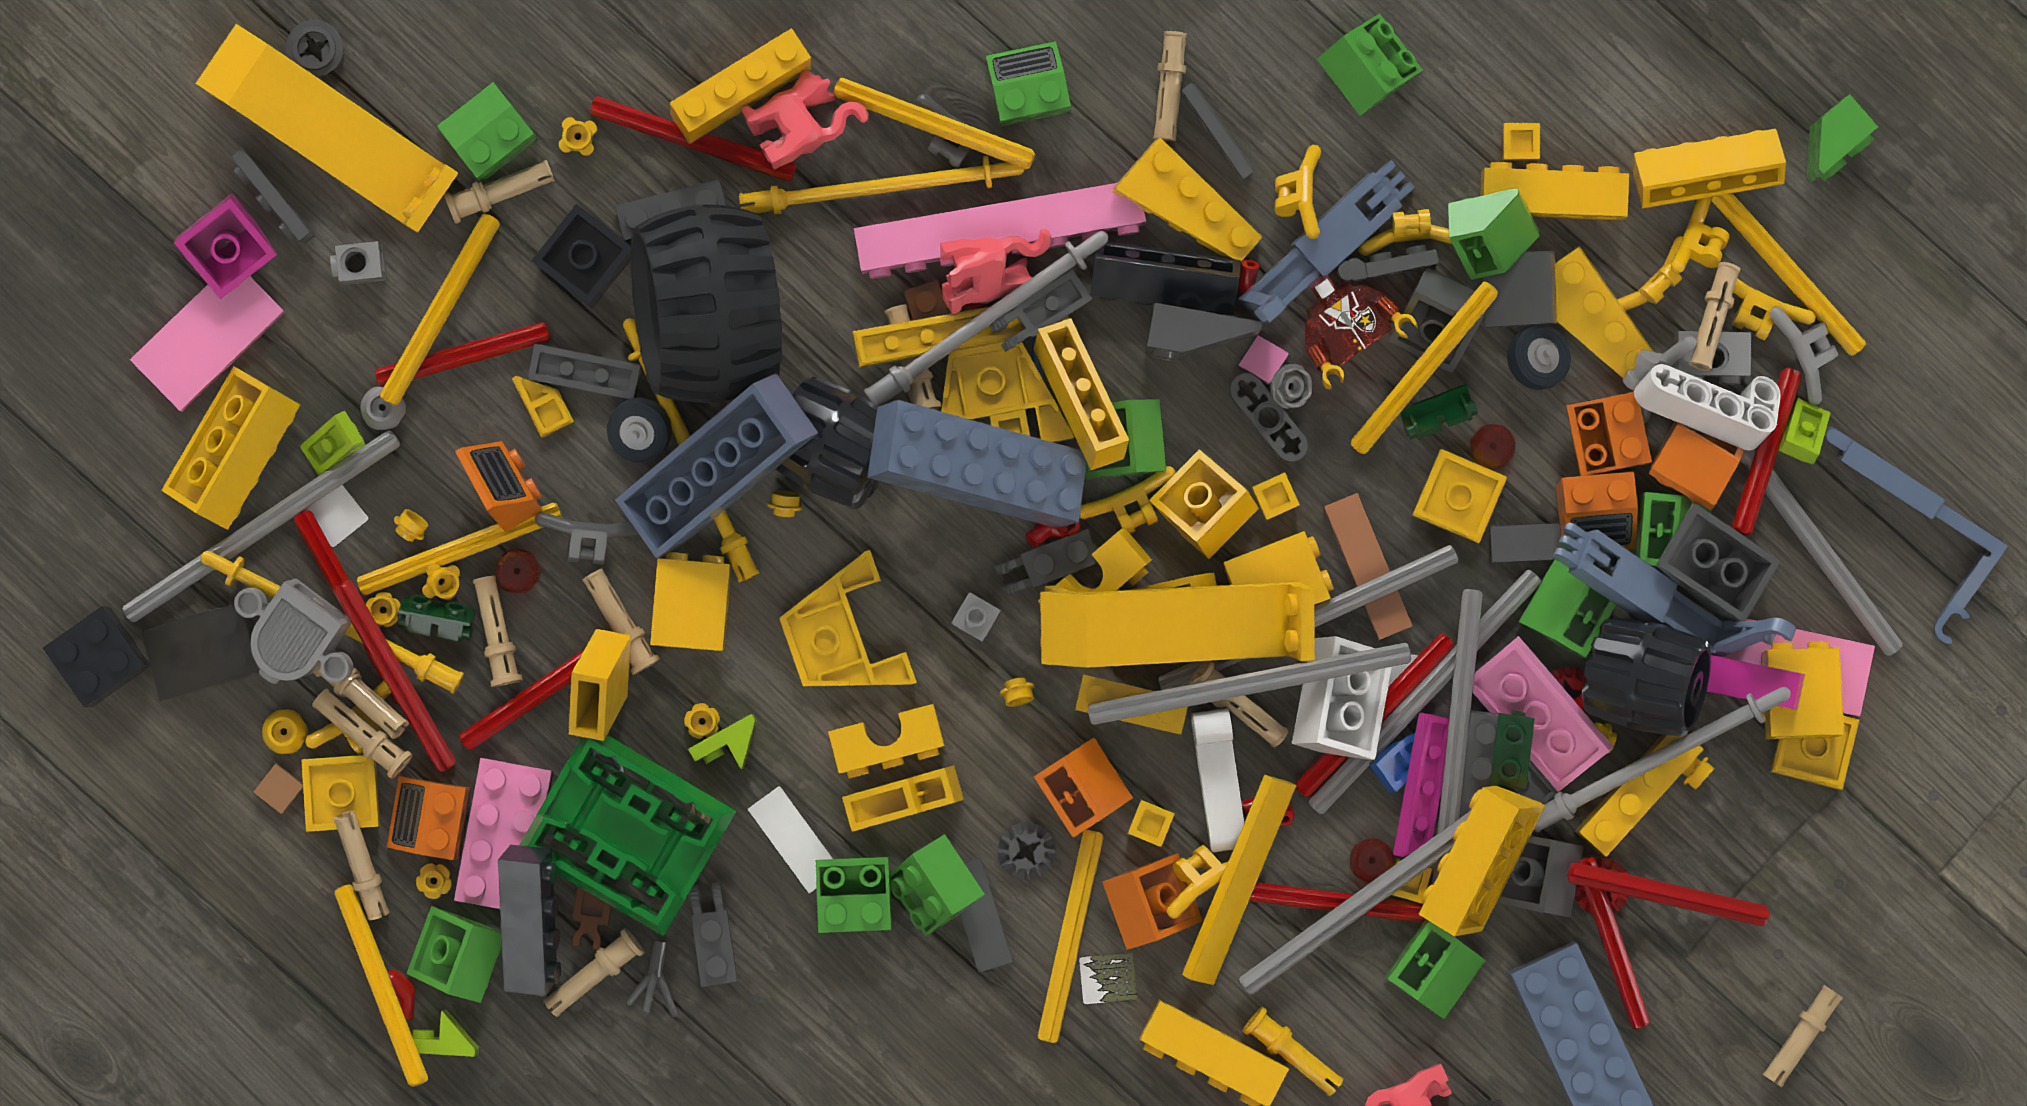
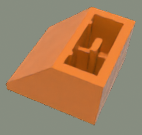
(1608, 434)
(1695, 464)
(1083, 787)

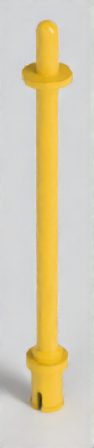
(779, 199)
(733, 543)
(424, 666)

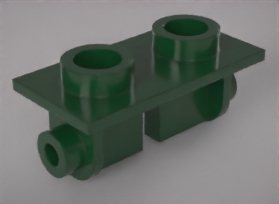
(1428, 414)
(452, 618)
(1512, 750)

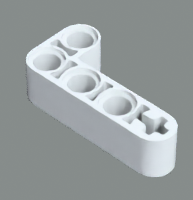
(1730, 417)
(1218, 777)

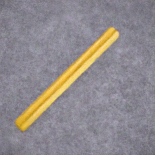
(935, 123)
(1789, 272)
(439, 309)
(1424, 367)
(447, 553)
(1070, 936)
(381, 985)

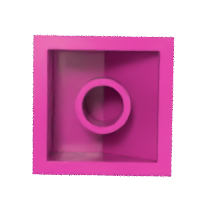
(225, 246)

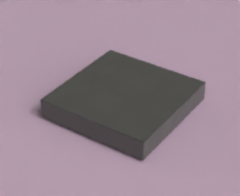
(1524, 292)

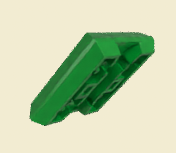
(629, 830)

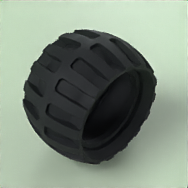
(705, 302)

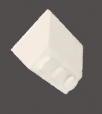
(1344, 711)

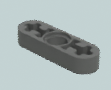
(1278, 444)

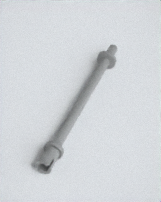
(902, 377)
(1566, 805)

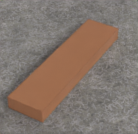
(1366, 563)

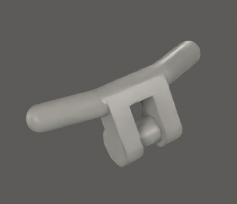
(1801, 346)
(1647, 360)

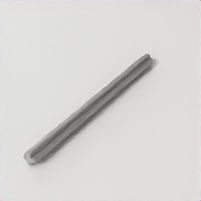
(263, 524)
(1828, 561)
(1341, 604)
(1249, 683)
(1424, 692)
(1459, 711)
(1350, 910)

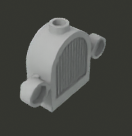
(295, 633)

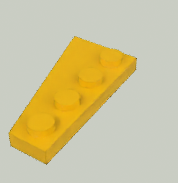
(1176, 193)
(1594, 314)

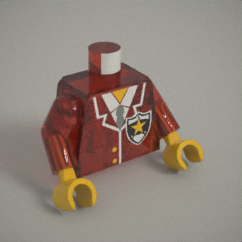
(1347, 323)

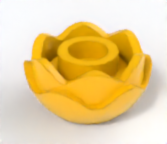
(296, 731)

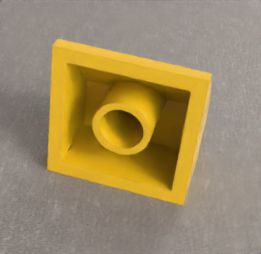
(1204, 504)

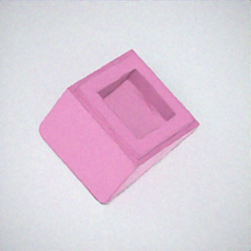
(1263, 359)

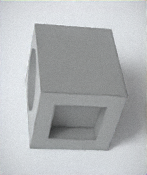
(374, 268)
(976, 617)

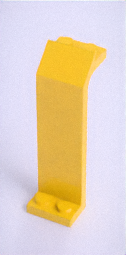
(326, 128)
(1177, 624)

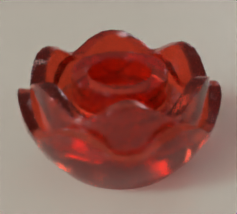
(1490, 457)
(528, 566)
(1363, 852)

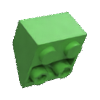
(1369, 64)
(1837, 133)
(1491, 231)
(1657, 522)
(1566, 611)
(934, 885)
(853, 894)
(1435, 968)

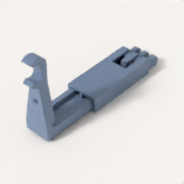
(1341, 232)
(1930, 505)
(1654, 596)

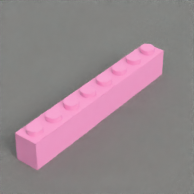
(1064, 214)

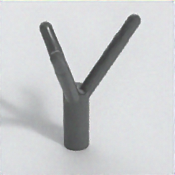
(654, 975)

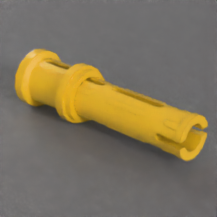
(1279, 1041)

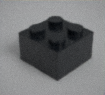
(583, 256)
(96, 656)

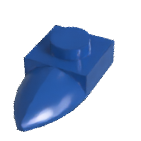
(1393, 764)

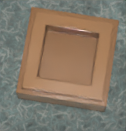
(279, 788)

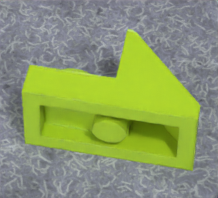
(1804, 431)
(332, 443)
(736, 736)
(451, 1041)

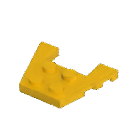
(995, 382)
(827, 638)

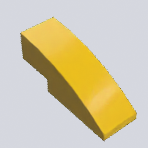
(903, 798)

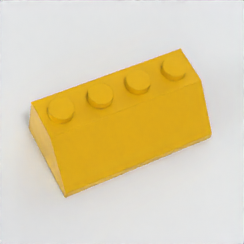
(230, 448)
(1480, 860)

